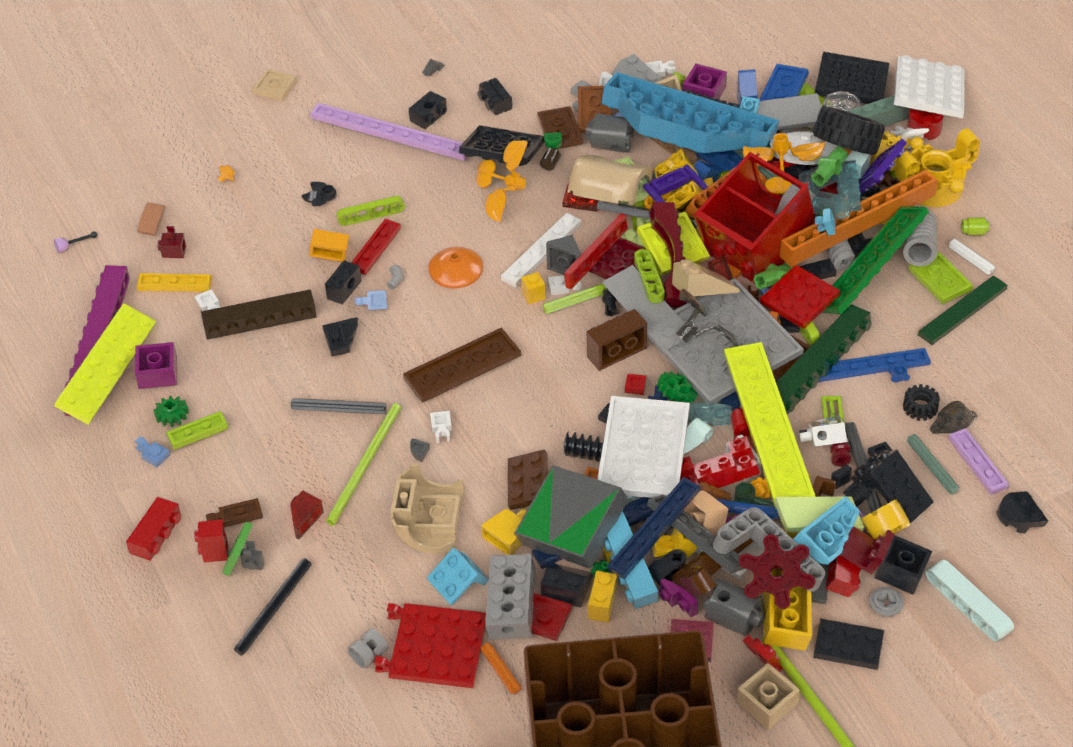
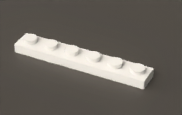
(537, 252)

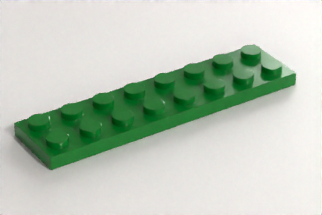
(875, 255)

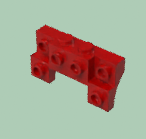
(725, 468)

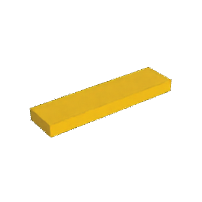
(174, 282)

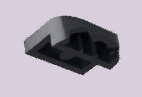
(1020, 512)

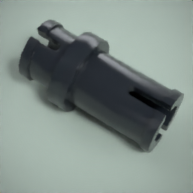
(609, 301)

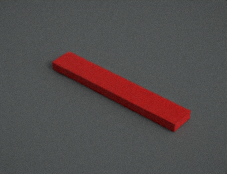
(595, 251)

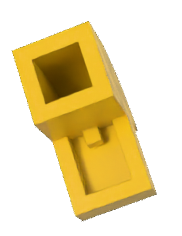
(674, 541)

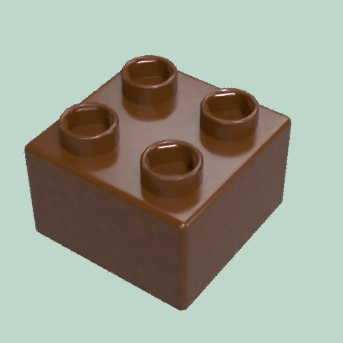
(621, 692)

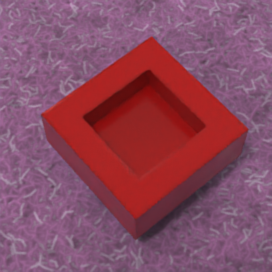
(635, 384)

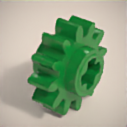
(171, 411)

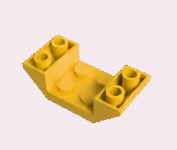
(683, 195)

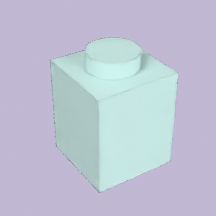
(862, 161)

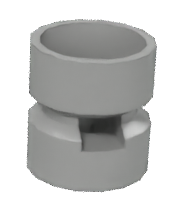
(365, 650)

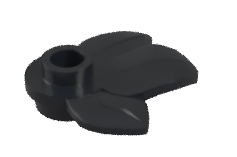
(320, 193)

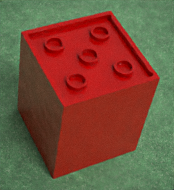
(742, 219)

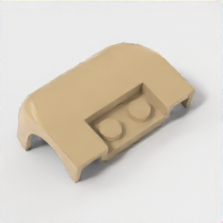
(606, 180)
(426, 511)

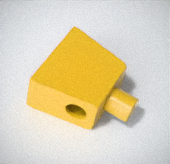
(500, 531)

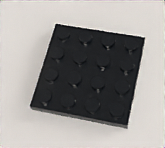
(853, 75)
(491, 143)

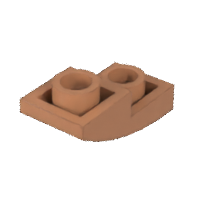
(151, 218)

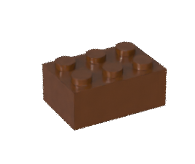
(616, 339)

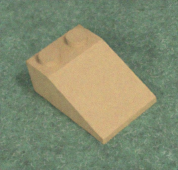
(700, 280)

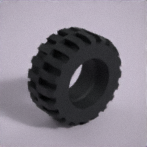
(849, 130)

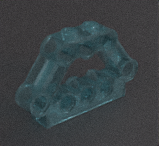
(847, 188)

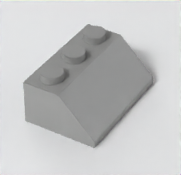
(636, 68)

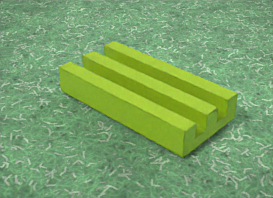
(831, 406)

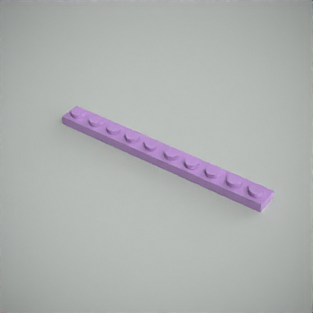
(387, 131)

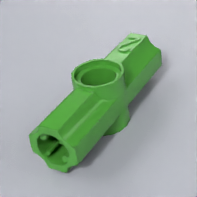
(829, 166)
(771, 275)

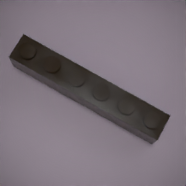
(258, 314)

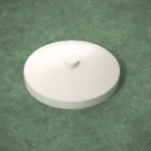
(800, 138)

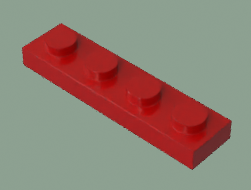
(376, 245)

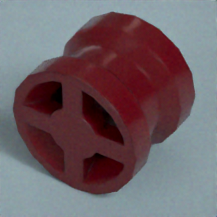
(840, 454)

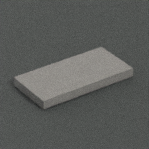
(792, 111)

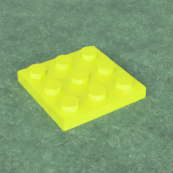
(692, 244)

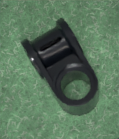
(666, 566)

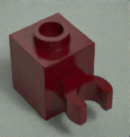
(172, 244)

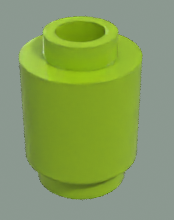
(974, 226)

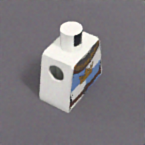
(832, 432)

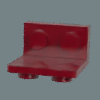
(865, 550)

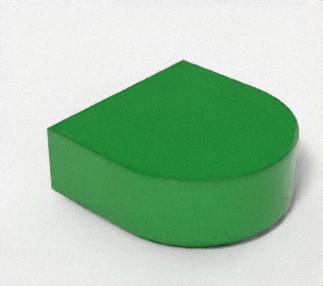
(553, 140)

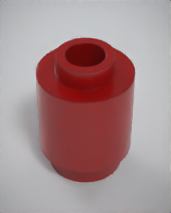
(739, 423)

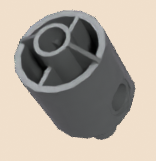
(610, 133)
(733, 609)

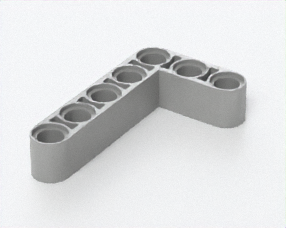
(756, 525)

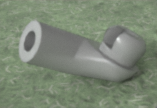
(397, 274)

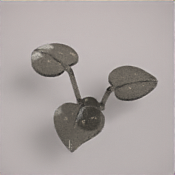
(690, 328)

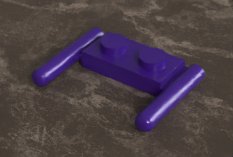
(672, 181)

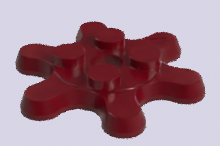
(773, 558)

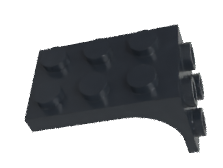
(895, 481)

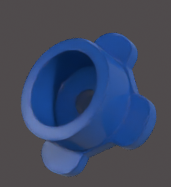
(898, 373)

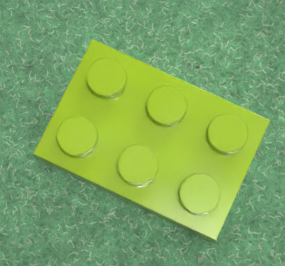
(942, 279)

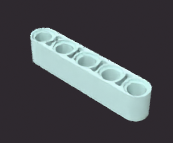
(969, 600)

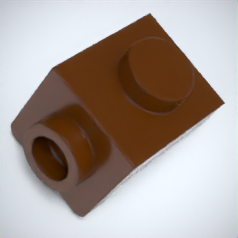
(824, 486)

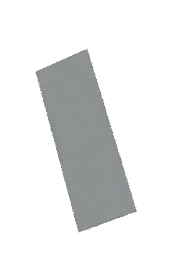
(629, 291)

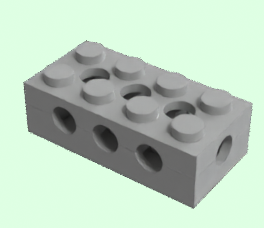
(510, 608)

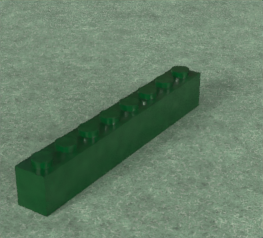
(822, 356)

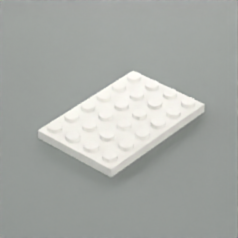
(929, 86)
(644, 445)

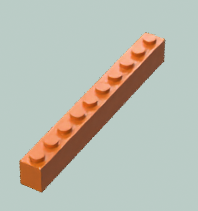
(873, 211)

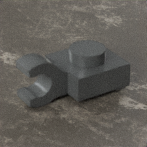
(251, 557)

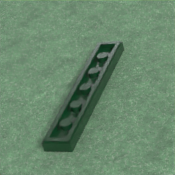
(962, 310)

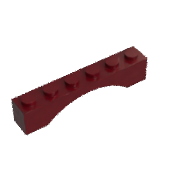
(664, 221)

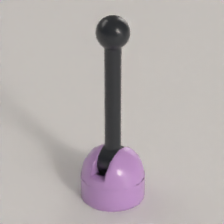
(62, 244)

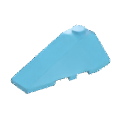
(829, 531)

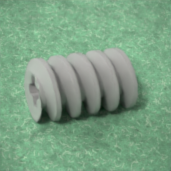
(841, 255)

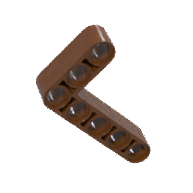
(697, 573)

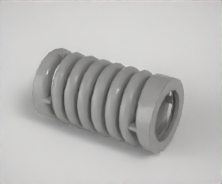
(921, 246)

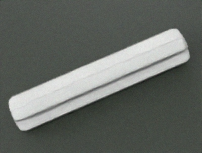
(971, 256)

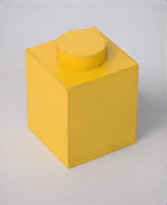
(533, 288)

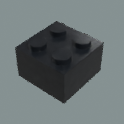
(903, 565)

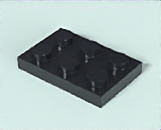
(848, 644)

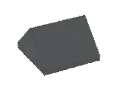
(561, 254)

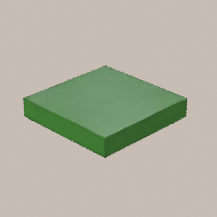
(237, 548)

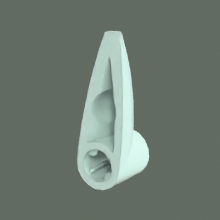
(696, 434)

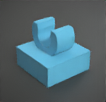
(826, 222)

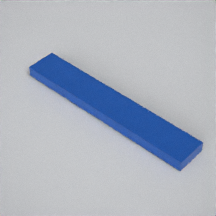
(876, 364)

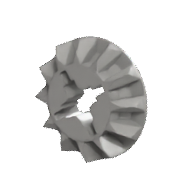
(879, 596)

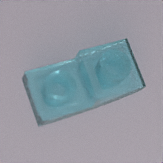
(713, 413)

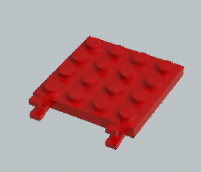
(435, 645)

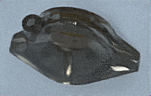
(953, 418)

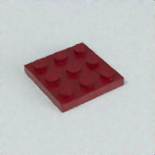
(616, 259)

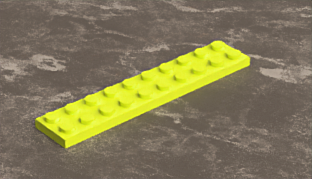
(768, 422)

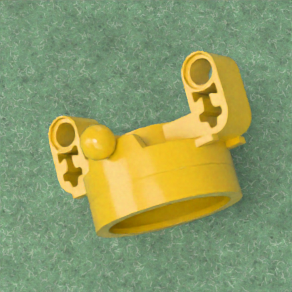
(951, 163)

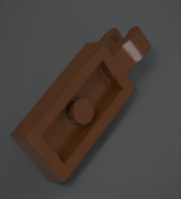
(237, 513)

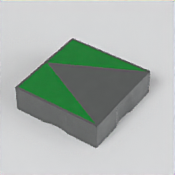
(571, 516)

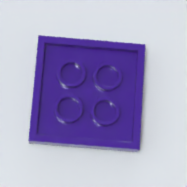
(882, 163)

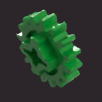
(676, 387)

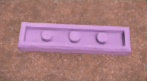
(978, 461)

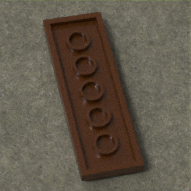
(461, 364)

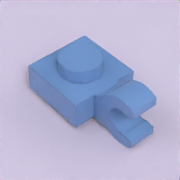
(375, 300)
(154, 453)

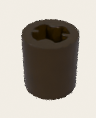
(550, 159)

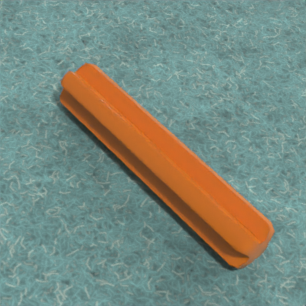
(501, 668)

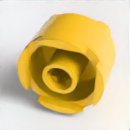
(886, 518)

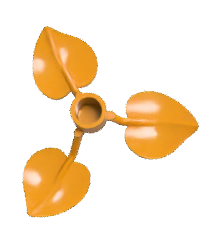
(805, 152)
(496, 201)

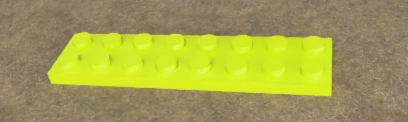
(105, 364)

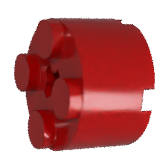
(923, 119)

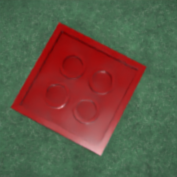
(799, 296)

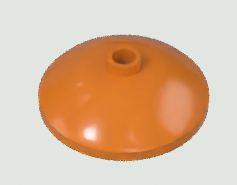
(455, 267)

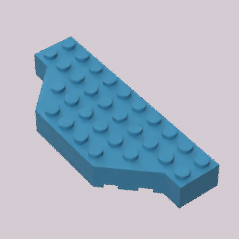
(686, 118)

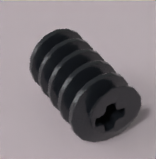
(583, 447)

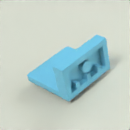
(455, 575)

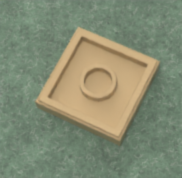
(274, 84)

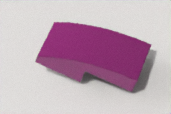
(677, 595)

